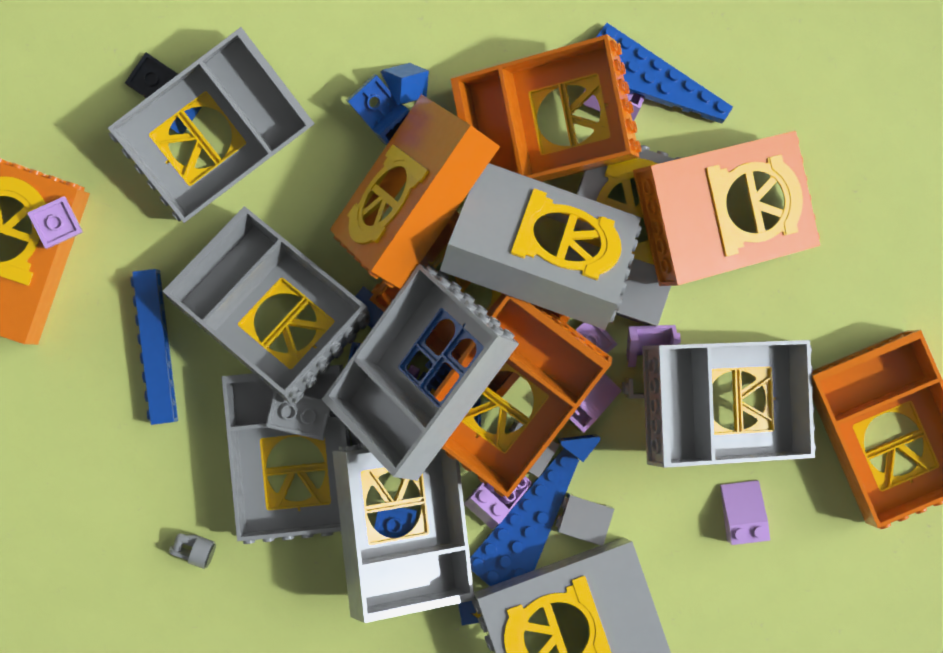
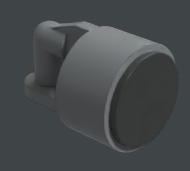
(201, 552)

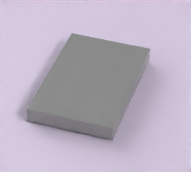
(305, 418)

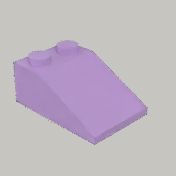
(744, 513)

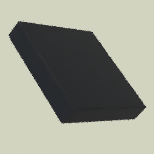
(149, 76)

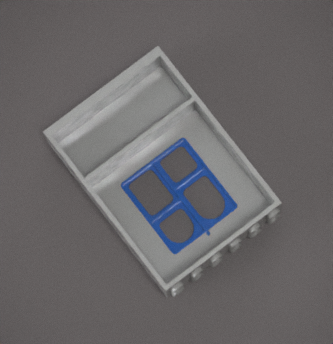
(392, 408)

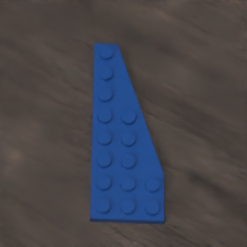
(664, 83)
(521, 536)

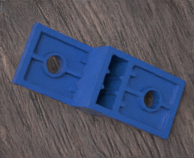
(385, 116)

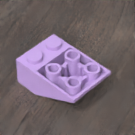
(595, 403)
(491, 506)

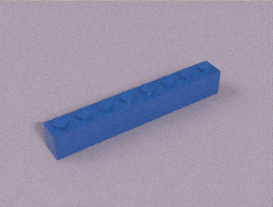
(155, 346)

